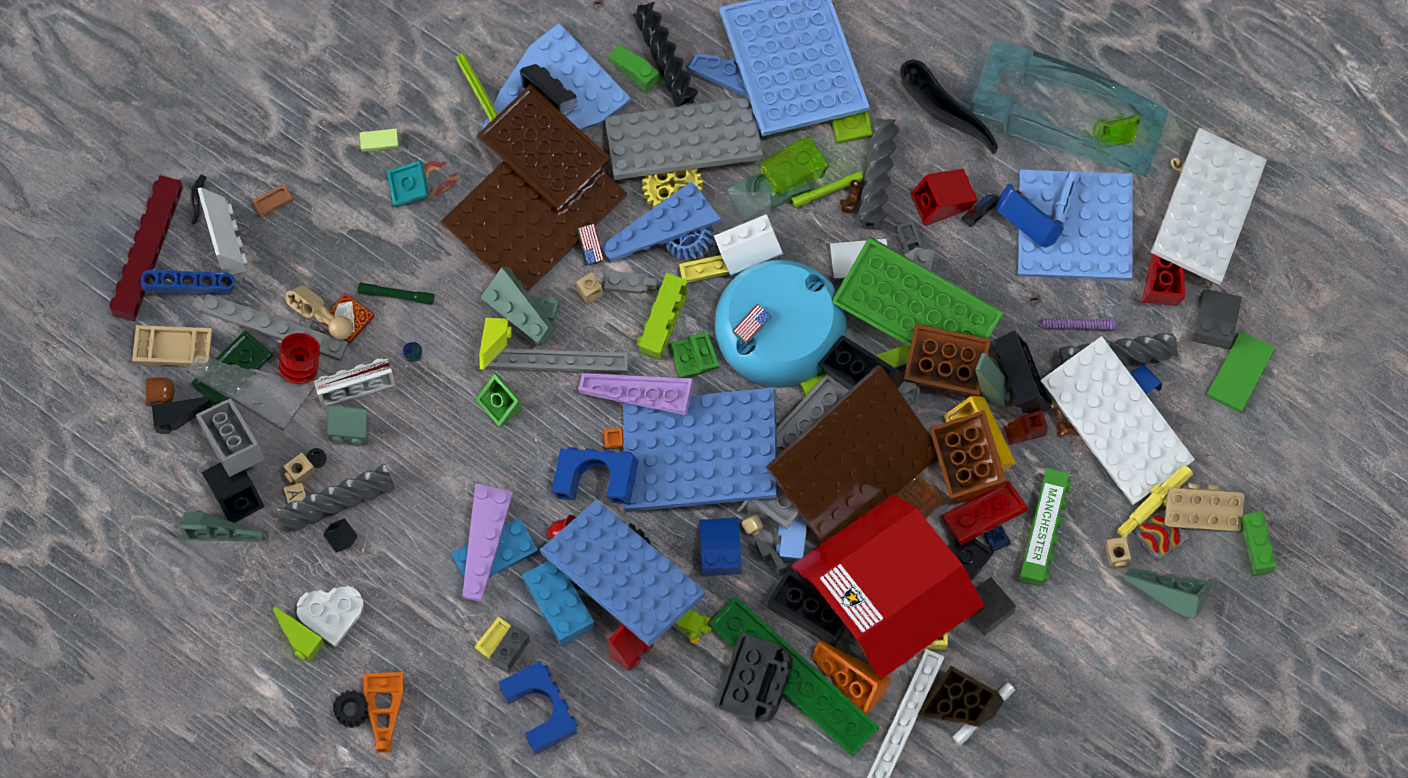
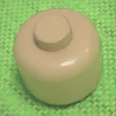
(752, 525)

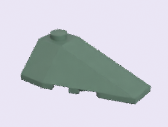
(992, 381)
(206, 527)

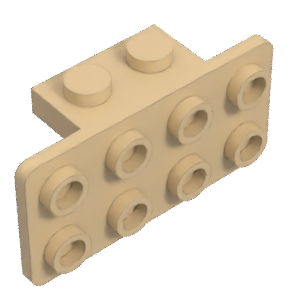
(1204, 508)

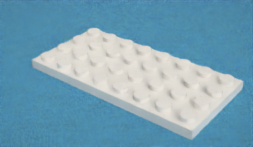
(1209, 206)
(1116, 420)

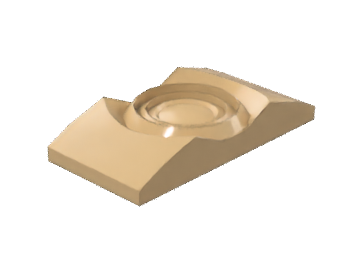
(170, 345)

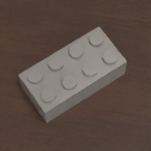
(230, 437)

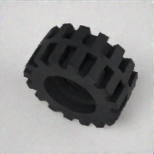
(342, 700)

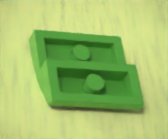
(693, 355)

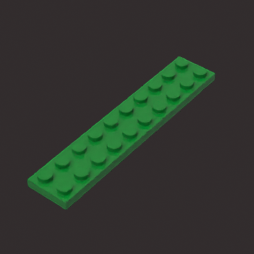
(805, 686)

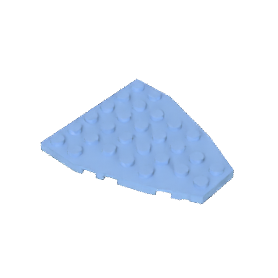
(567, 60)

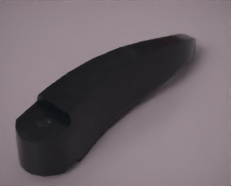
(935, 101)

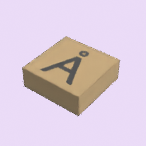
(295, 492)

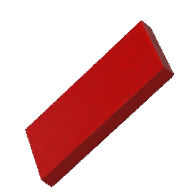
(984, 513)

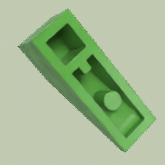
(635, 68)

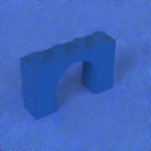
(575, 462)
(536, 680)

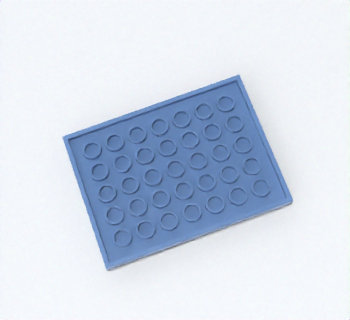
(703, 456)

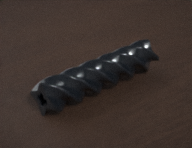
(664, 54)

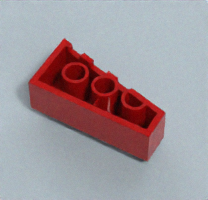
(1164, 282)

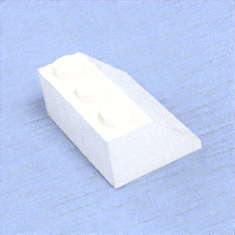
(748, 244)

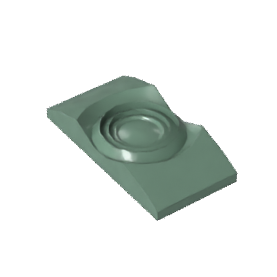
(760, 184)

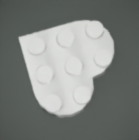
(330, 613)

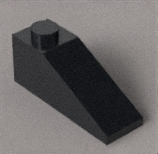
(175, 414)

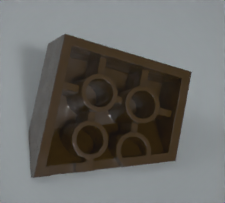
(962, 700)

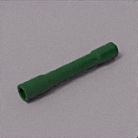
(373, 290)

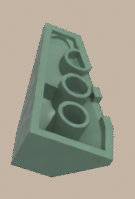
(1178, 594)

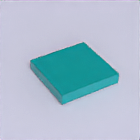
(408, 183)

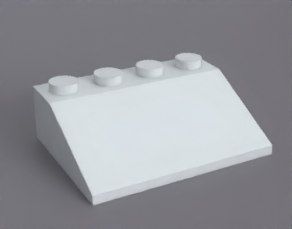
(222, 232)

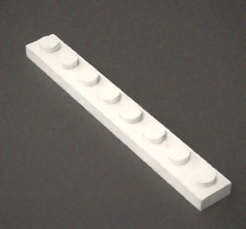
(906, 715)

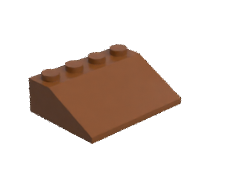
(945, 360)
(968, 456)

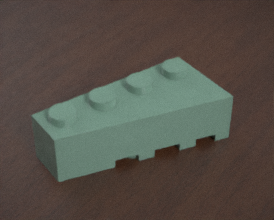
(513, 301)

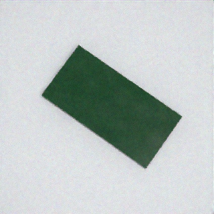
(243, 352)

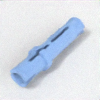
(1063, 205)

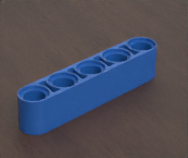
(179, 287)

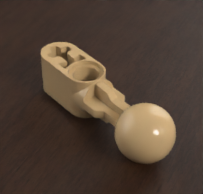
(313, 306)

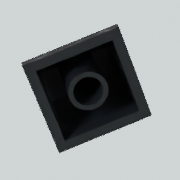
(234, 493)

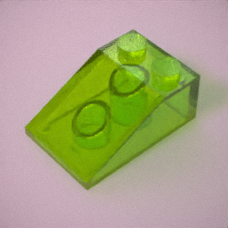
(1117, 130)
(794, 165)

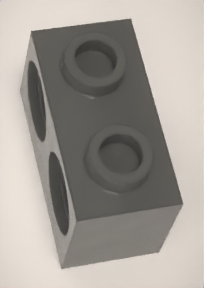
(510, 648)

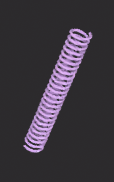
(1106, 324)

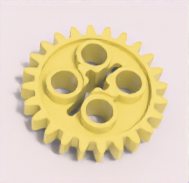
(652, 181)

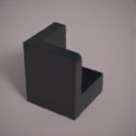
(340, 535)

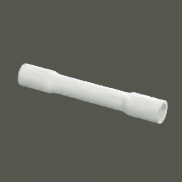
(967, 730)

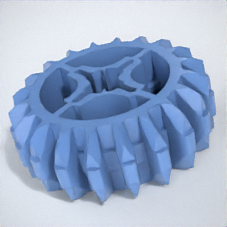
(691, 244)

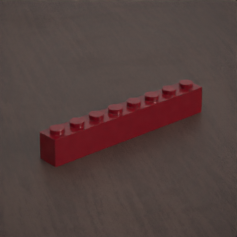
(147, 247)

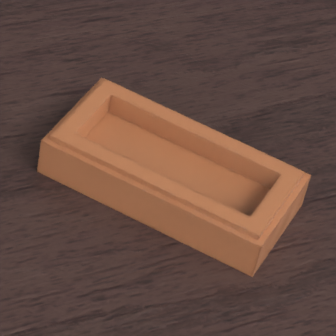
(272, 200)

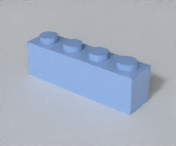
(792, 541)

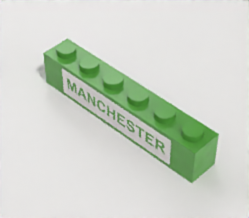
(1044, 527)

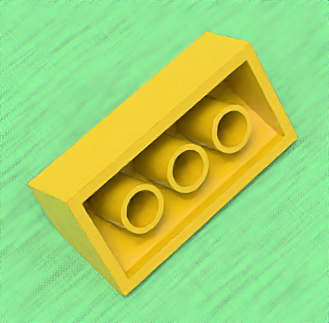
(976, 404)

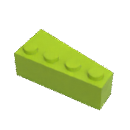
(663, 316)

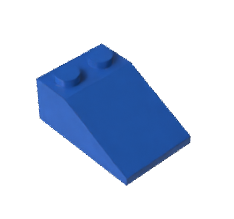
(720, 546)

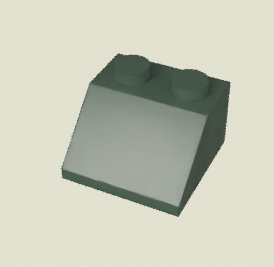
(348, 425)

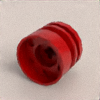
(299, 358)

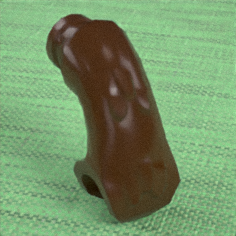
(854, 193)

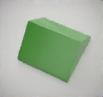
(499, 400)

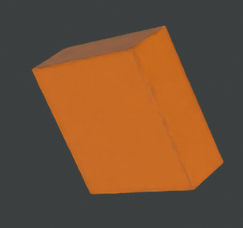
(613, 438)

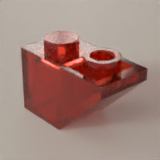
(1026, 428)

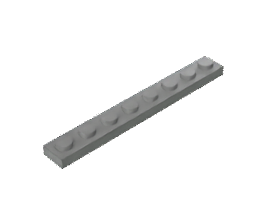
(269, 325)
(558, 361)

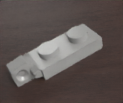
(629, 282)

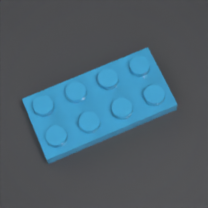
(513, 548)

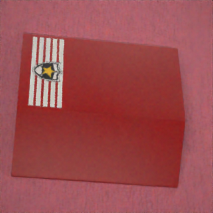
(892, 583)

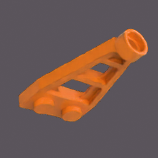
(383, 683)

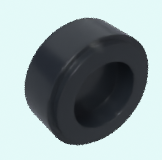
(317, 457)

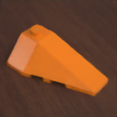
(851, 676)

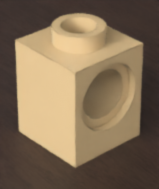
(589, 288)
(299, 461)
(1121, 545)

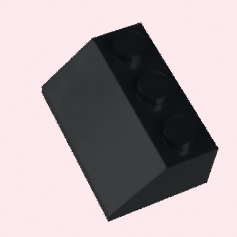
(550, 88)

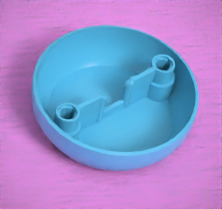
(800, 328)

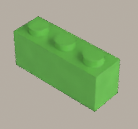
(1258, 543)

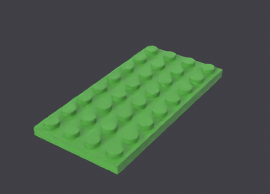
(899, 293)

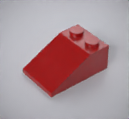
(627, 648)

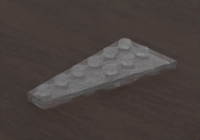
(255, 390)

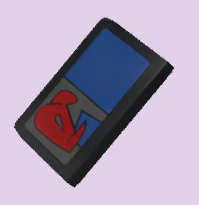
(980, 210)

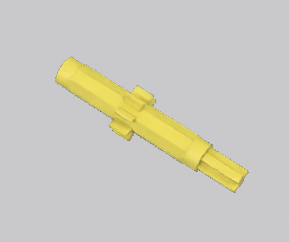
(1155, 500)

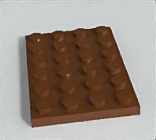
(544, 147)

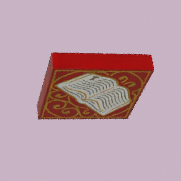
(353, 310)

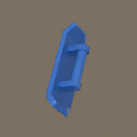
(1028, 217)

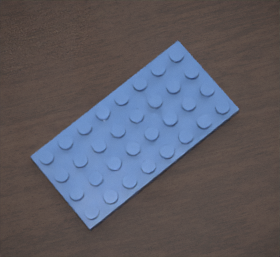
(623, 572)

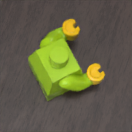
(694, 625)

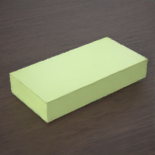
(379, 140)

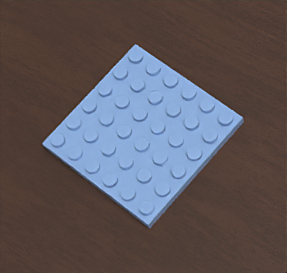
(1095, 230)

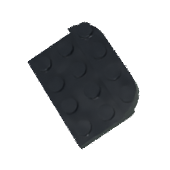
(755, 679)

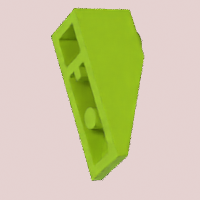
(303, 640)

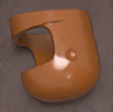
(159, 390)

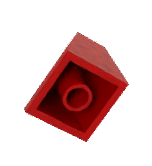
(943, 195)

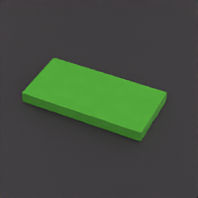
(1240, 371)

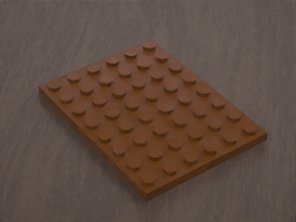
(519, 229)
(853, 456)

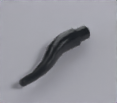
(195, 196)

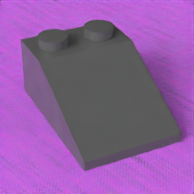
(1217, 319)

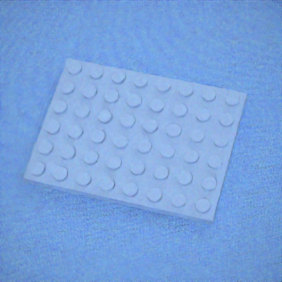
(793, 62)

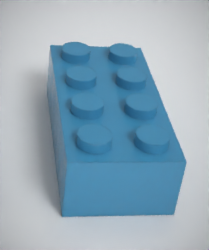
(558, 602)

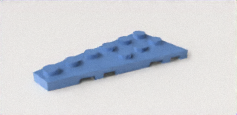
(719, 71)
(670, 220)

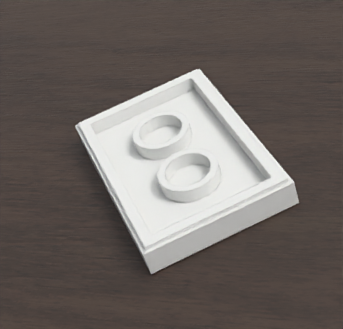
(844, 255)

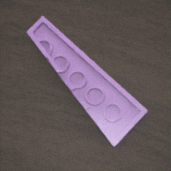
(650, 392)
(486, 528)

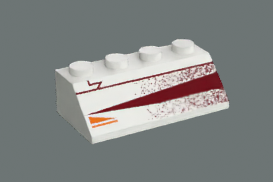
(354, 382)

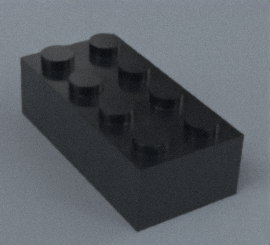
(851, 363)
(1021, 373)
(805, 607)

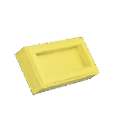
(492, 637)

